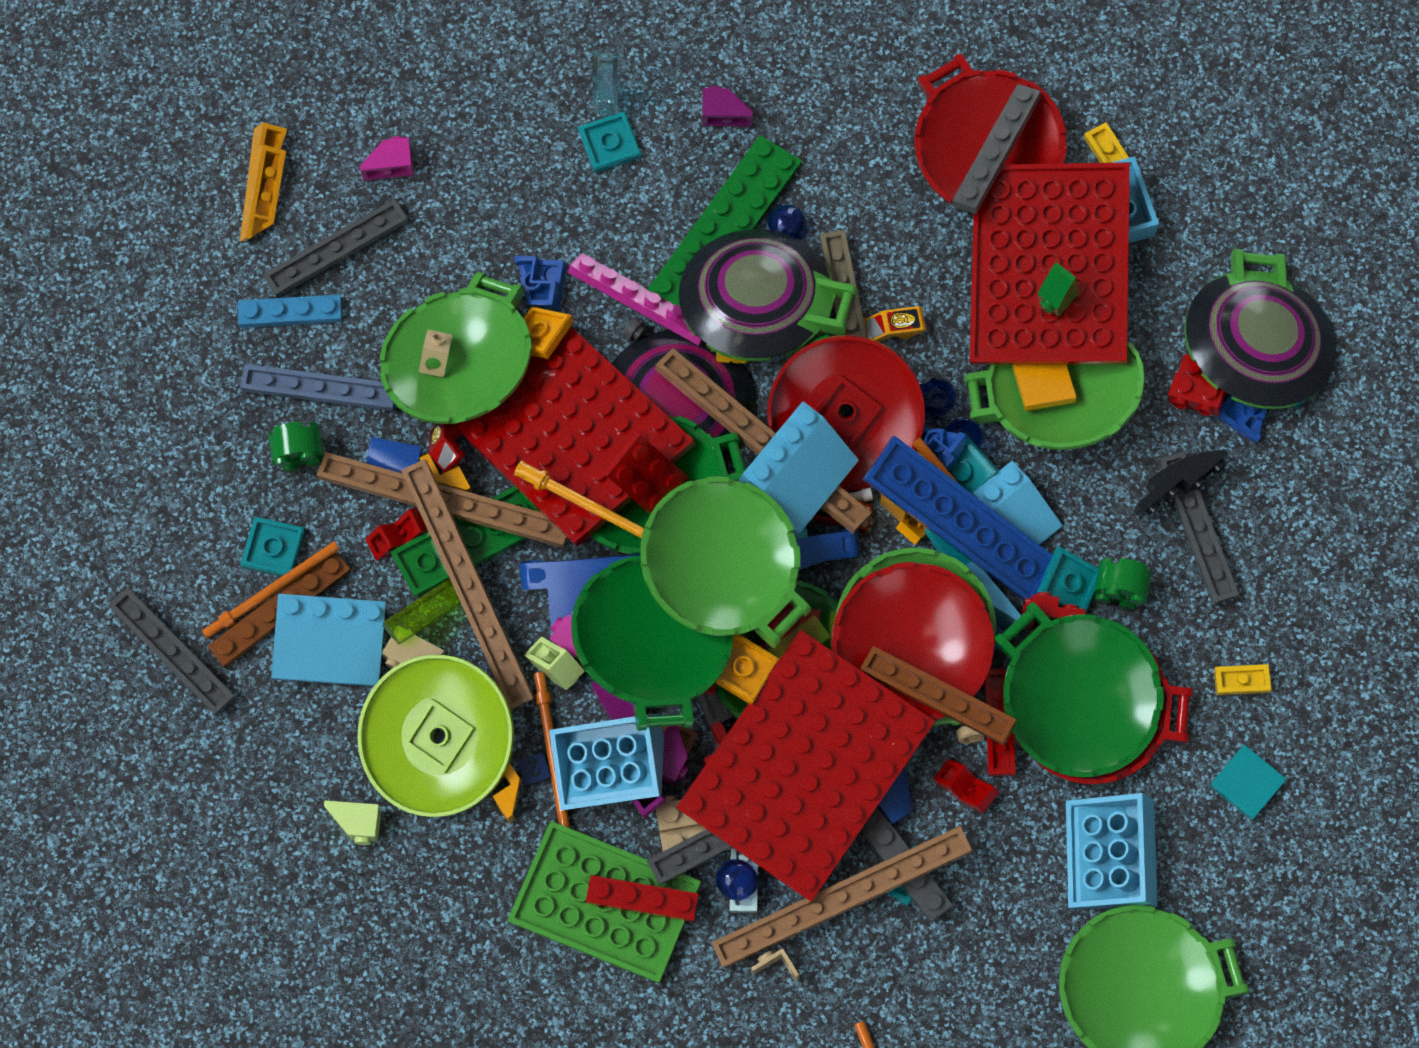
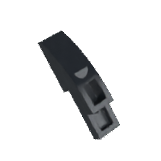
(1187, 474)

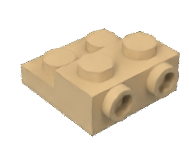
(674, 825)

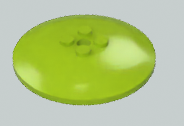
(399, 730)

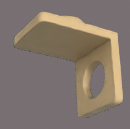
(435, 346)
(769, 958)

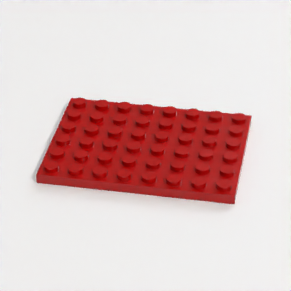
(1022, 229)
(572, 422)
(805, 765)

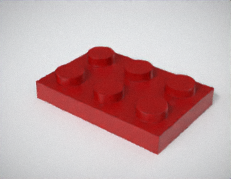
(644, 472)

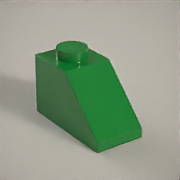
(1057, 290)

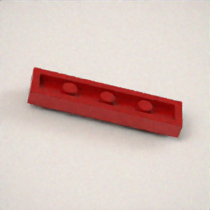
(999, 757)
(642, 898)

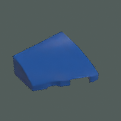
(542, 281)
(1243, 418)
(945, 445)
(392, 454)
(897, 801)

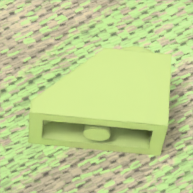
(554, 662)
(357, 820)

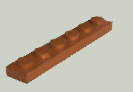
(262, 620)
(938, 695)

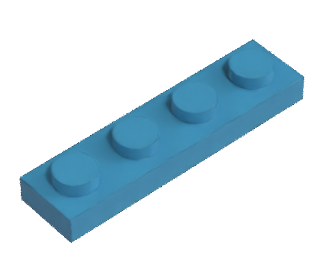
(289, 311)

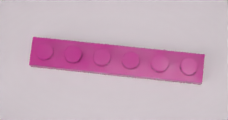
(631, 295)

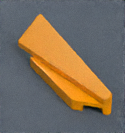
(263, 179)

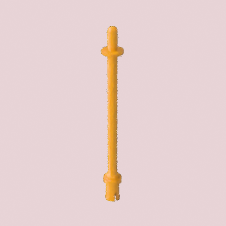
(542, 481)

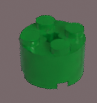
(296, 445)
(1122, 583)

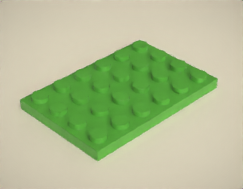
(556, 906)

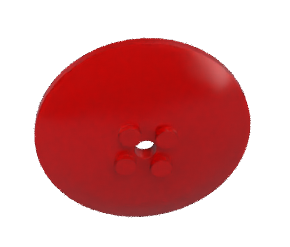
(854, 373)

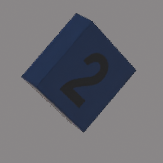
(534, 769)

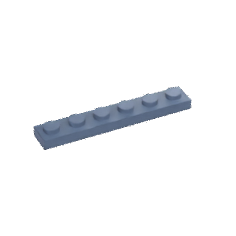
(315, 387)

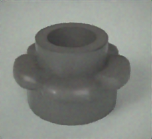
(634, 329)

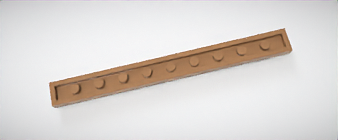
(749, 428)
(461, 504)
(468, 584)
(842, 897)

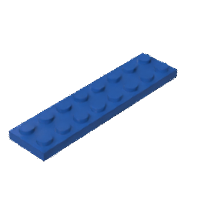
(959, 518)

